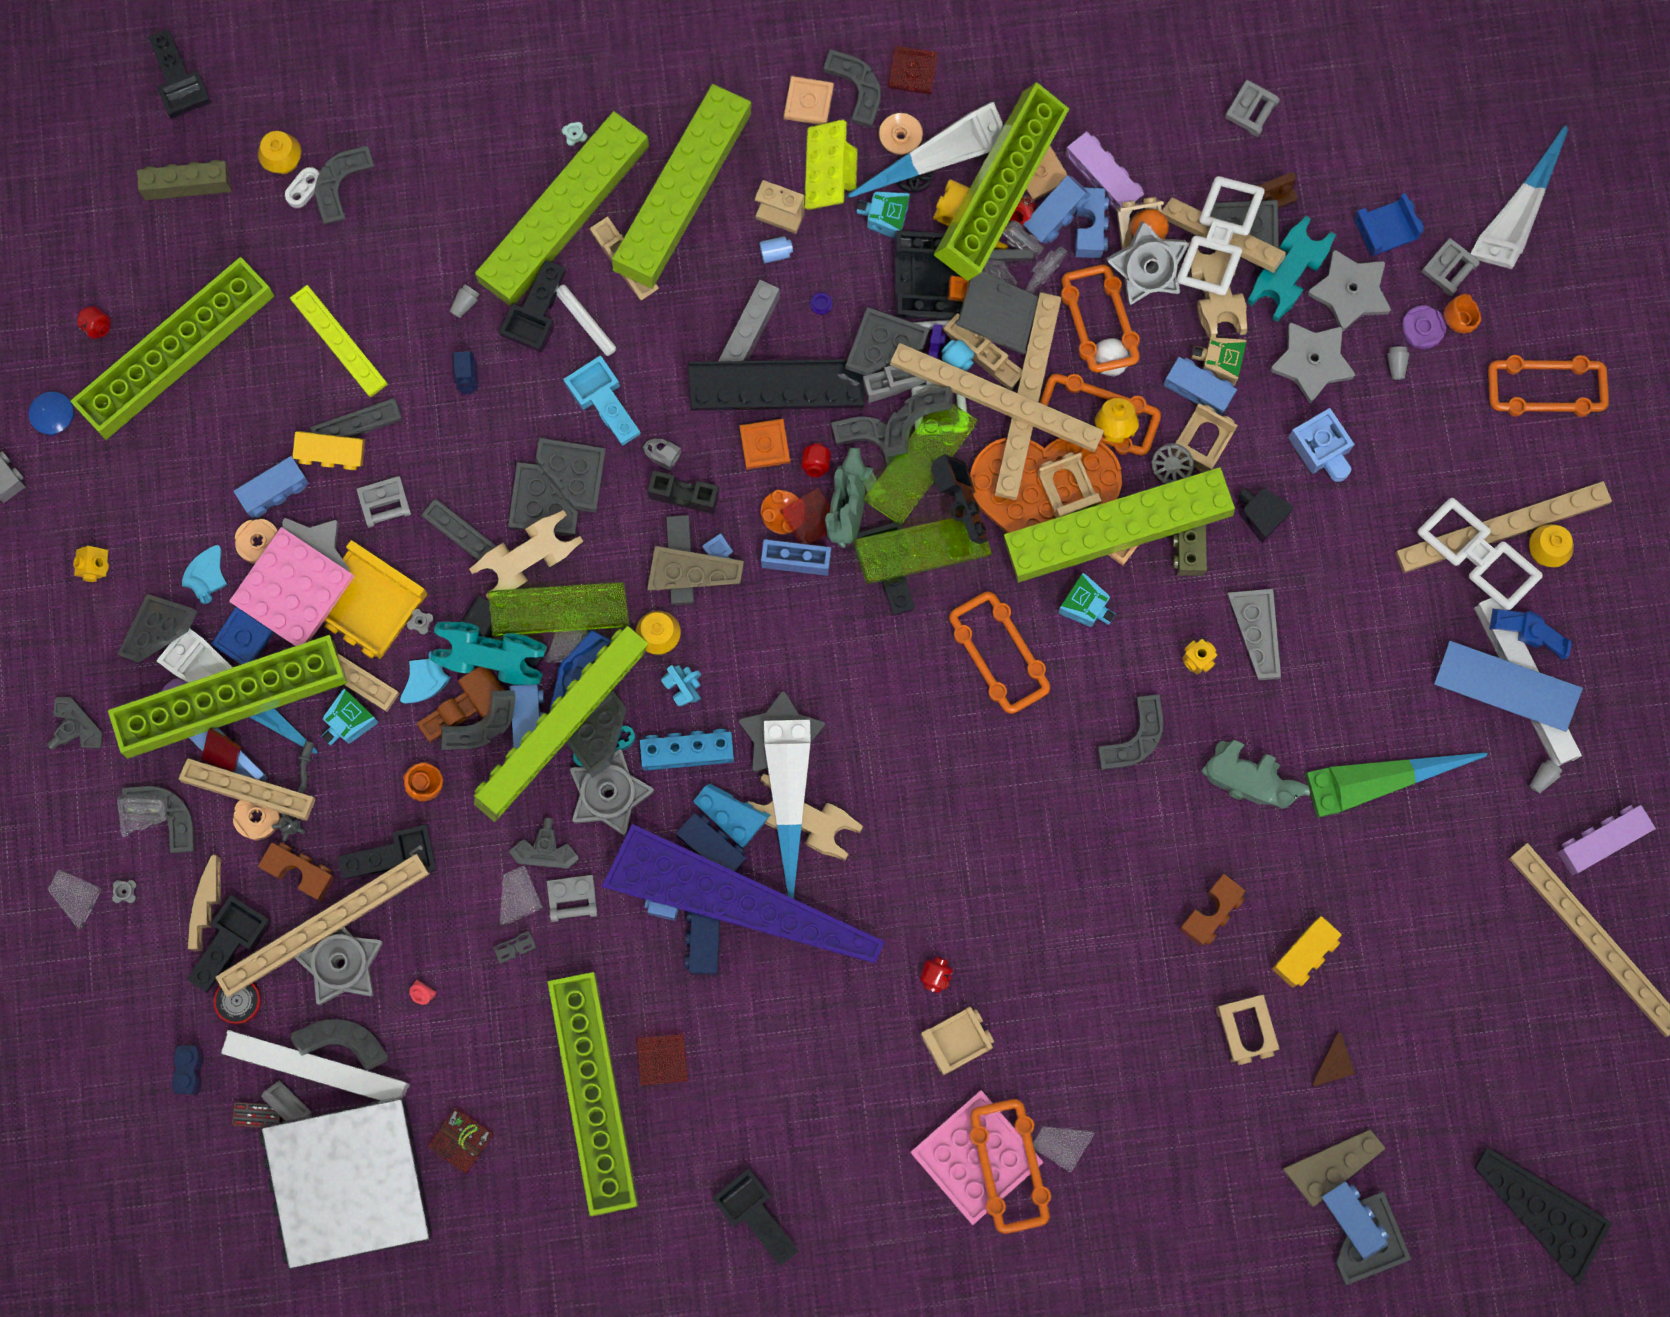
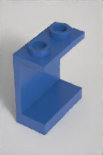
(1389, 226)

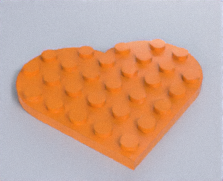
(1032, 503)

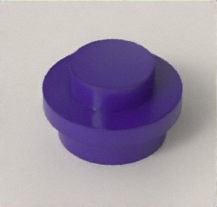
(821, 303)

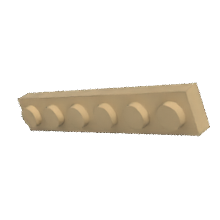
(1252, 248)
(247, 789)

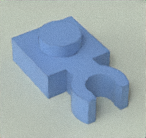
(718, 547)

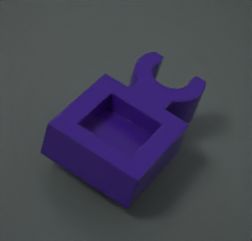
(937, 341)

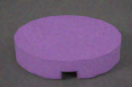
(1423, 327)

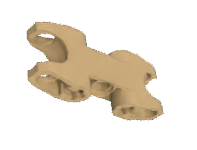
(1217, 307)
(540, 546)
(819, 825)

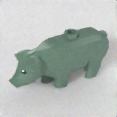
(848, 499)
(1249, 780)

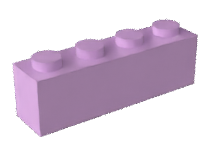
(1102, 171)
(1605, 840)

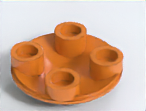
(771, 512)

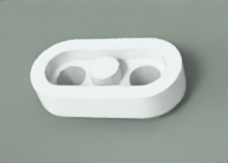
(302, 188)

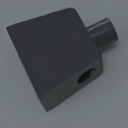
(1263, 512)

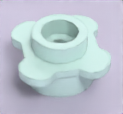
(570, 129)

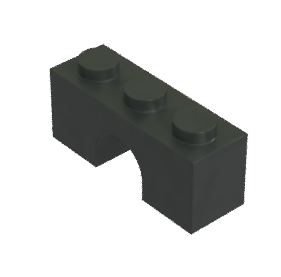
(696, 496)

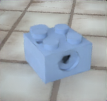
(1323, 445)

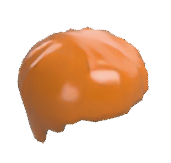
(1154, 219)
(1462, 314)
(423, 781)

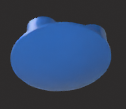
(51, 413)

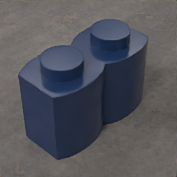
(465, 372)
(188, 1064)

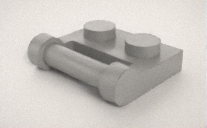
(1245, 105)
(1445, 261)
(382, 494)
(572, 890)

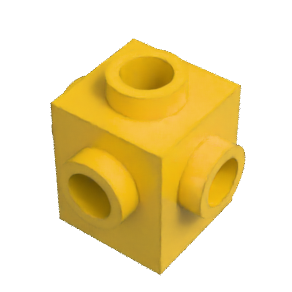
(91, 563)
(1198, 664)

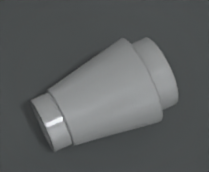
(464, 301)
(1398, 362)
(1545, 776)

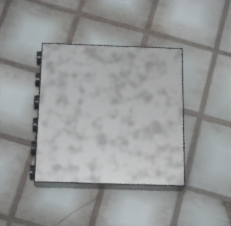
(345, 1182)

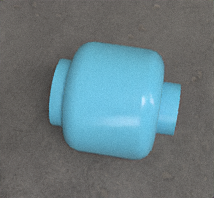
(958, 354)

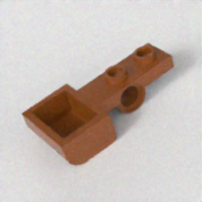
(475, 699)

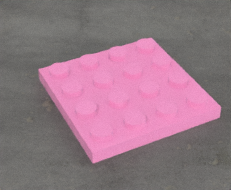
(292, 588)
(956, 1164)

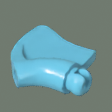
(205, 574)
(424, 681)

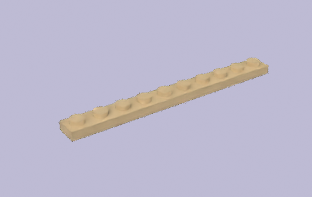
(1030, 387)
(997, 397)
(1509, 525)
(322, 925)
(1593, 937)

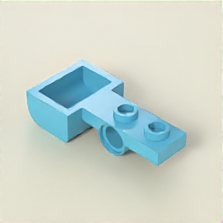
(594, 386)

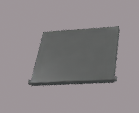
(998, 311)

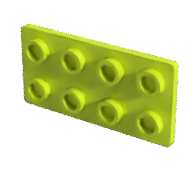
(829, 165)

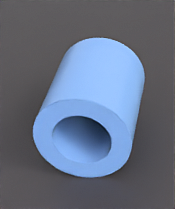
(775, 249)

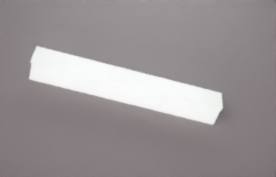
(1557, 743)
(312, 1067)

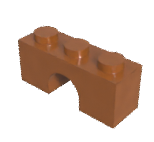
(315, 880)
(1226, 896)

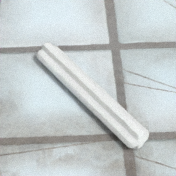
(586, 320)

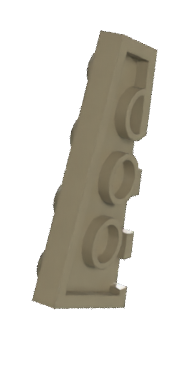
(687, 570)
(1333, 1166)

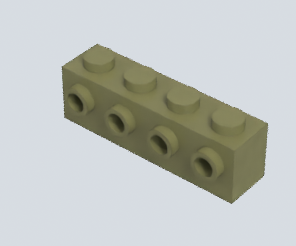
(184, 180)
(1190, 552)

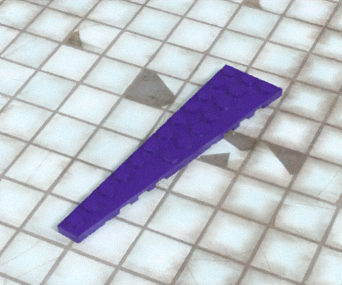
(686, 881)

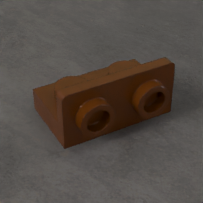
(1280, 189)

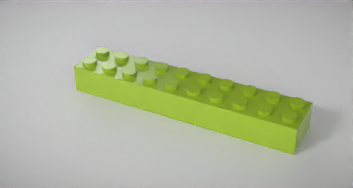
(1001, 182)
(681, 186)
(562, 209)
(172, 348)
(1119, 524)
(227, 696)
(560, 724)
(592, 1094)

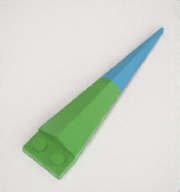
(1352, 785)

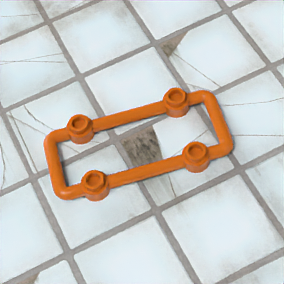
(1087, 348)
(1578, 365)
(1075, 384)
(997, 690)
(995, 1205)

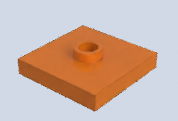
(764, 444)

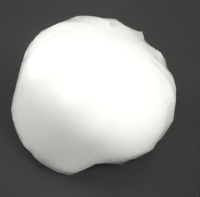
(1111, 350)

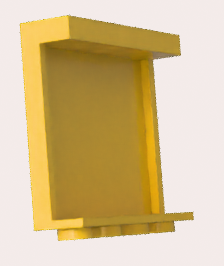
(374, 603)

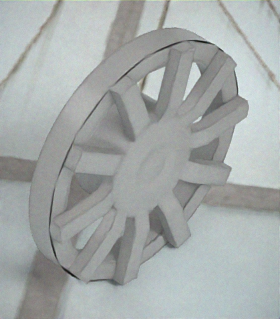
(1172, 463)

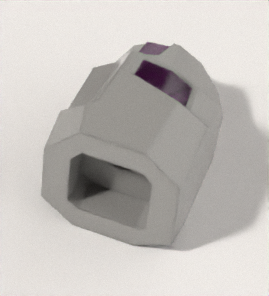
(662, 452)

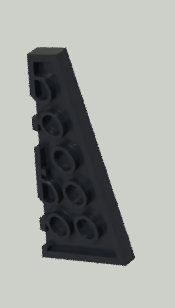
(1557, 1221)

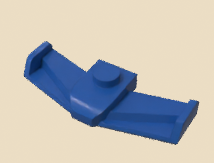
(1531, 630)
(577, 660)

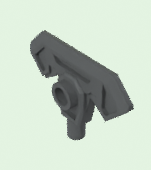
(75, 725)
(544, 850)

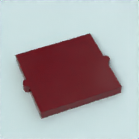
(220, 751)

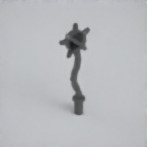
(288, 824)

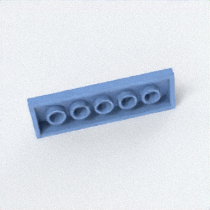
(1508, 686)

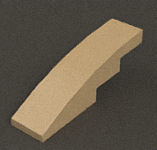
(610, 240)
(986, 355)
(207, 894)

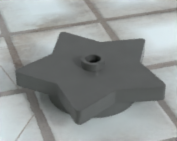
(780, 710)

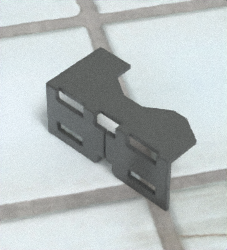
(510, 949)

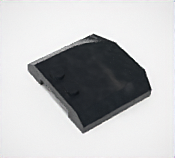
(921, 278)

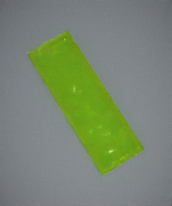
(910, 473)
(917, 550)
(558, 608)

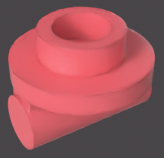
(421, 993)

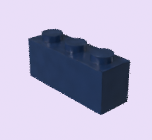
(710, 843)
(703, 945)

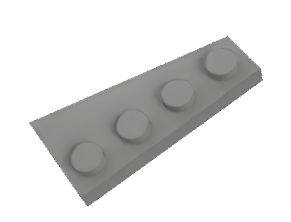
(1258, 627)

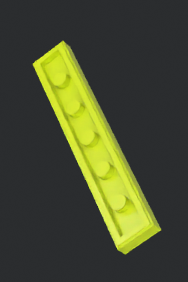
(338, 341)

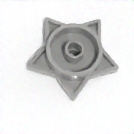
(1160, 274)
(1347, 304)
(1304, 372)
(320, 537)
(617, 809)
(353, 977)

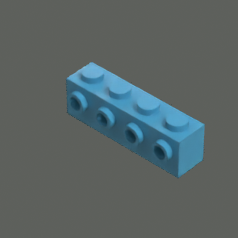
(686, 751)

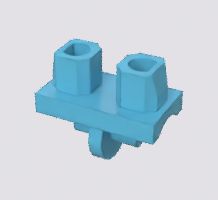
(686, 682)

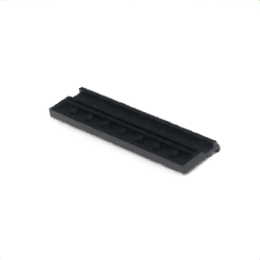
(773, 385)

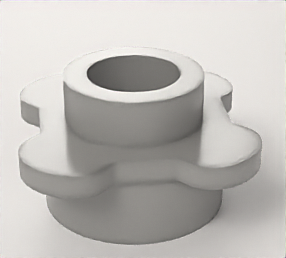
(426, 620)
(119, 887)

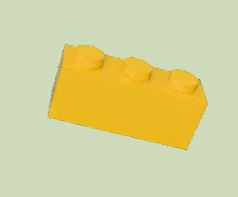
(328, 450)
(1307, 952)

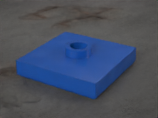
(242, 637)

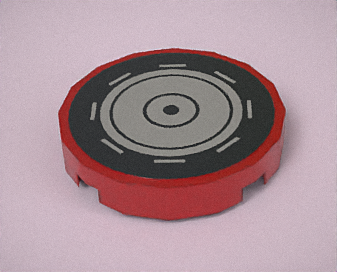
(239, 1007)

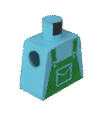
(886, 212)
(1087, 603)
(347, 719)

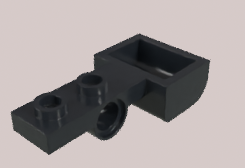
(183, 90)
(528, 324)
(954, 479)
(896, 588)
(479, 615)
(389, 856)
(237, 926)
(744, 1201)

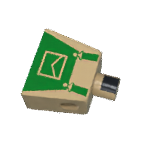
(1222, 357)

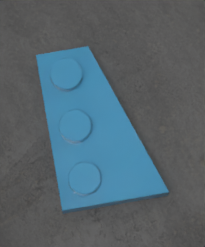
(732, 816)

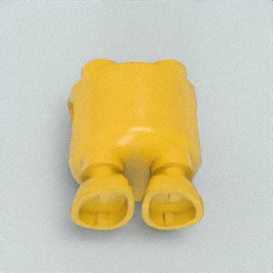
(950, 203)

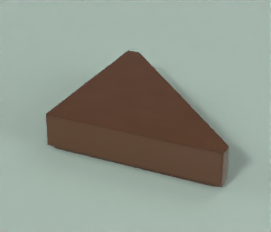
(1335, 1063)

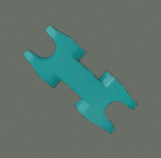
(1301, 253)
(505, 655)

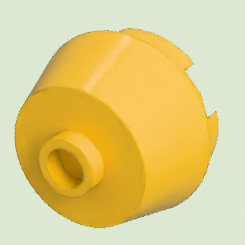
(279, 152)
(1117, 420)
(1551, 545)
(659, 631)

